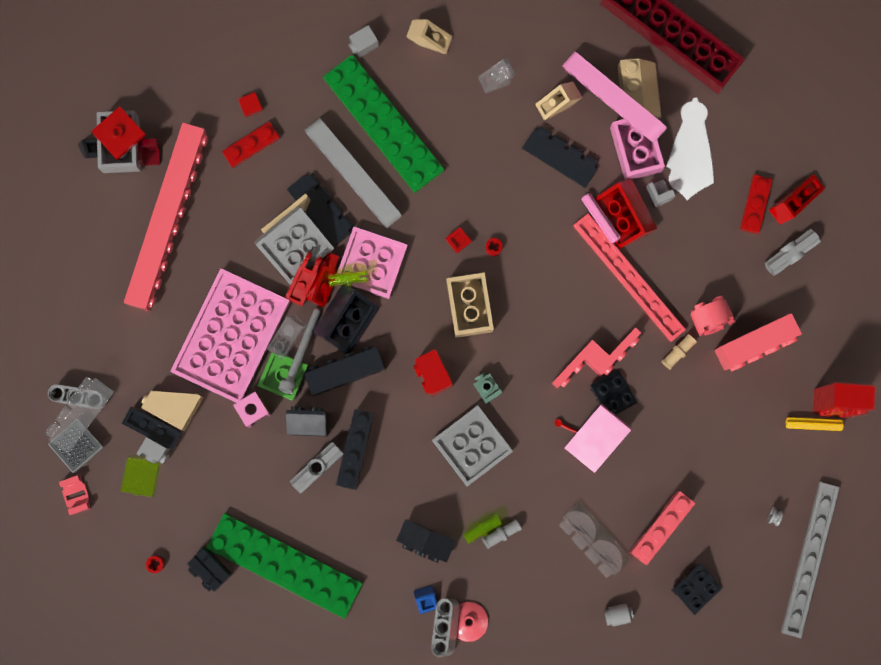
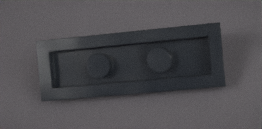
(152, 428)

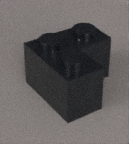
(425, 542)

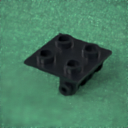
(613, 393)
(696, 588)

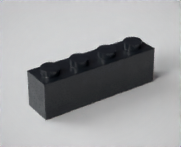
(344, 371)
(355, 449)

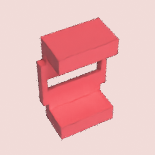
(73, 486)

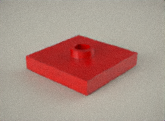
(118, 133)

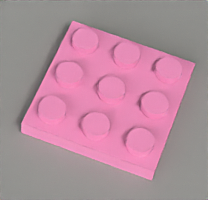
(378, 256)

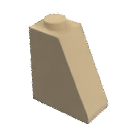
(172, 407)

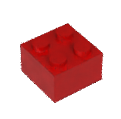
(433, 373)

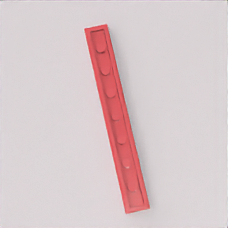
(629, 278)

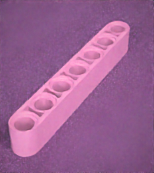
(614, 97)

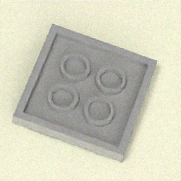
(290, 241)
(472, 446)

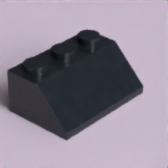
(345, 319)

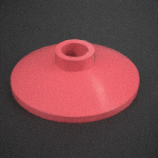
(477, 614)

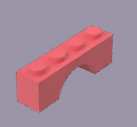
(662, 528)

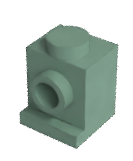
(487, 395)

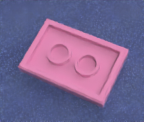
(598, 438)

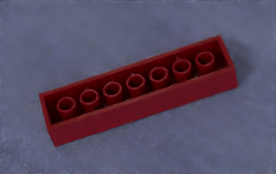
(679, 39)

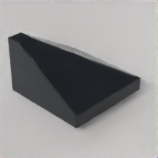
(88, 148)

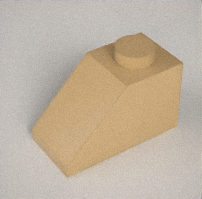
(429, 36)
(558, 100)

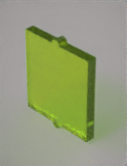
(139, 477)

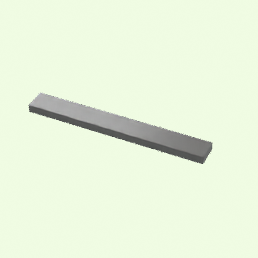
(810, 559)

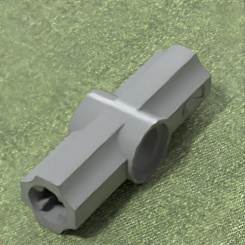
(792, 252)
(307, 476)

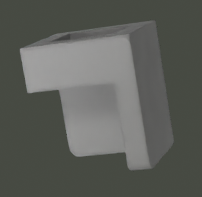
(660, 193)

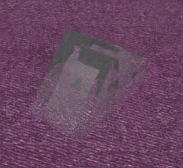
(497, 76)

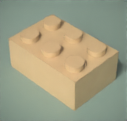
(469, 305)

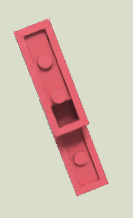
(597, 358)

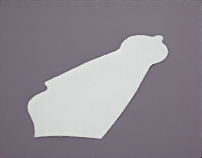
(691, 154)

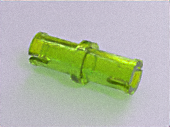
(348, 278)
(482, 529)

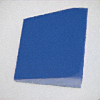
(425, 599)

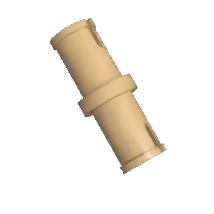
(679, 351)

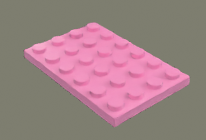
(230, 336)

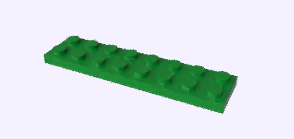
(383, 124)
(284, 565)

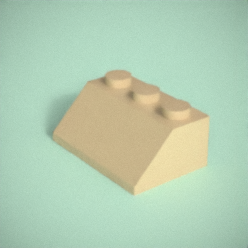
(639, 81)

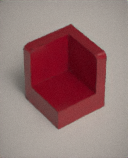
(148, 152)

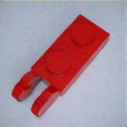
(303, 281)

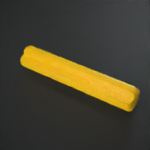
(814, 424)

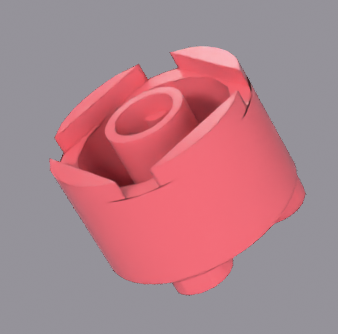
(712, 316)

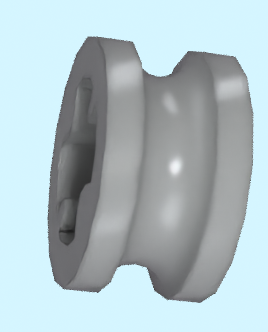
(775, 516)

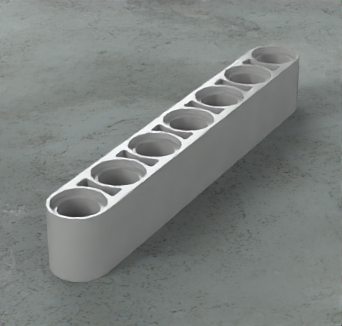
(353, 173)

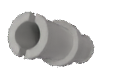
(501, 534)

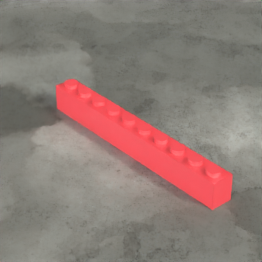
(166, 217)

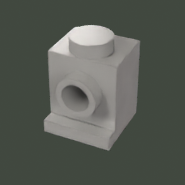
(154, 451)

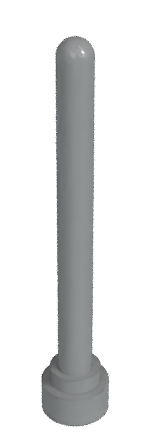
(287, 385)

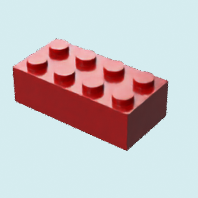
(844, 400)

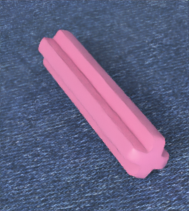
(600, 218)

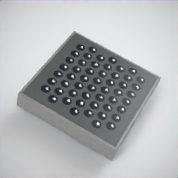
(81, 453)

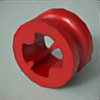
(491, 252)
(159, 568)

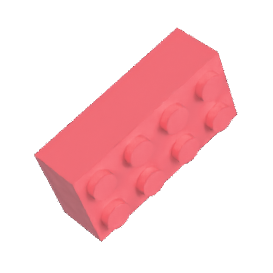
(752, 345)

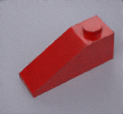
(796, 200)

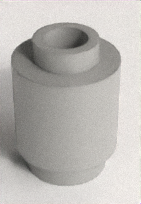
(618, 615)

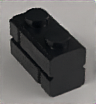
(209, 569)

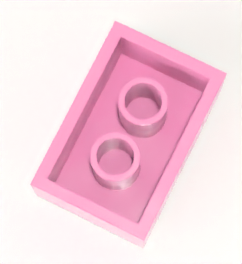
(635, 151)

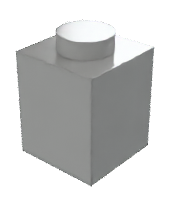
(363, 41)

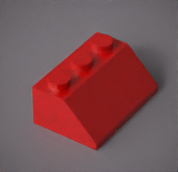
(626, 212)

